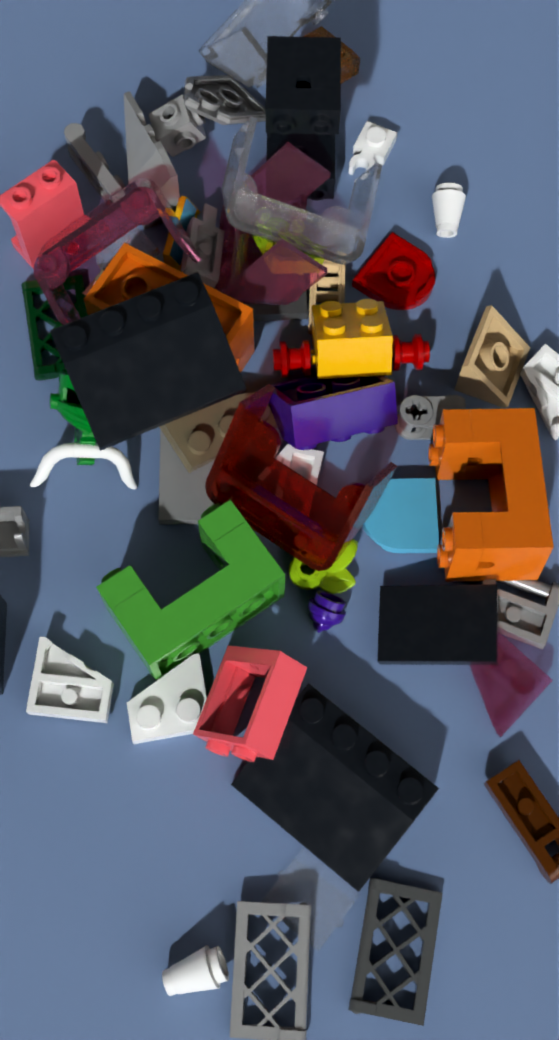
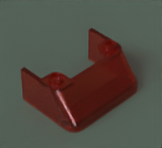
(281, 501)

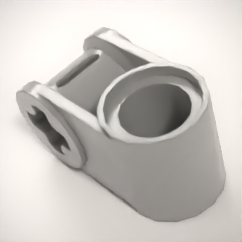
(425, 413)

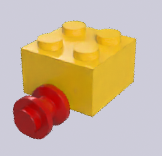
(351, 343)

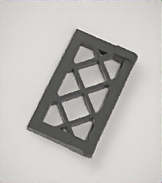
(421, 976)

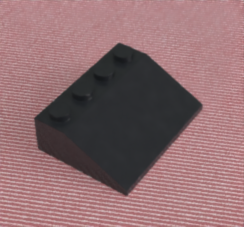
(148, 360)
(336, 789)

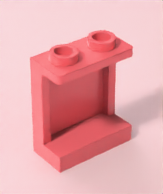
(41, 208)

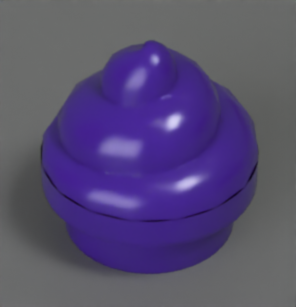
(326, 610)

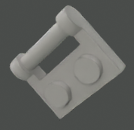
(524, 618)

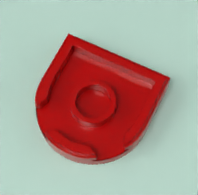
(397, 275)

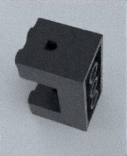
(304, 100)

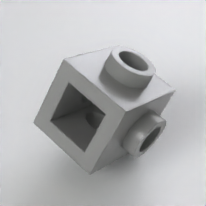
(177, 126)

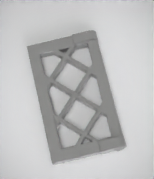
(241, 990)

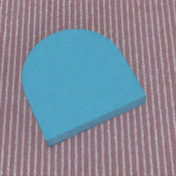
(406, 517)

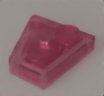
(509, 686)

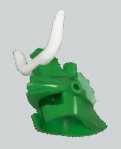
(84, 444)

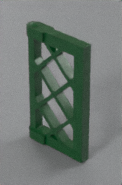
(37, 345)

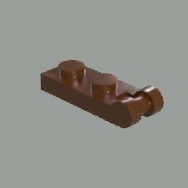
(528, 815)

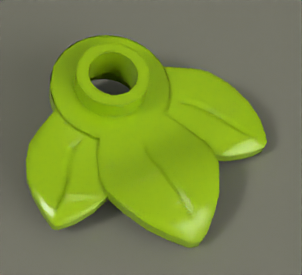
(333, 580)

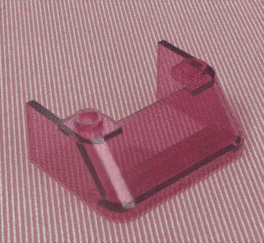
(132, 206)
(283, 270)

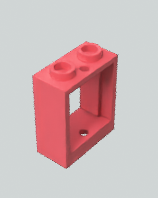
(230, 694)

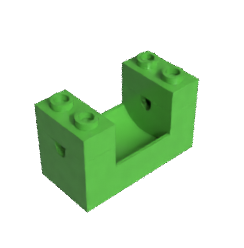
(240, 590)

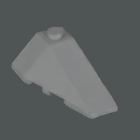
(147, 157)

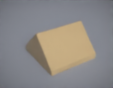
(493, 361)

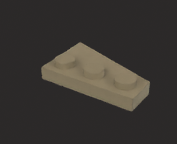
(200, 434)

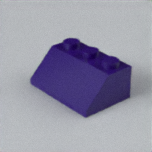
(332, 409)

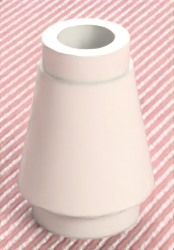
(448, 207)
(197, 972)

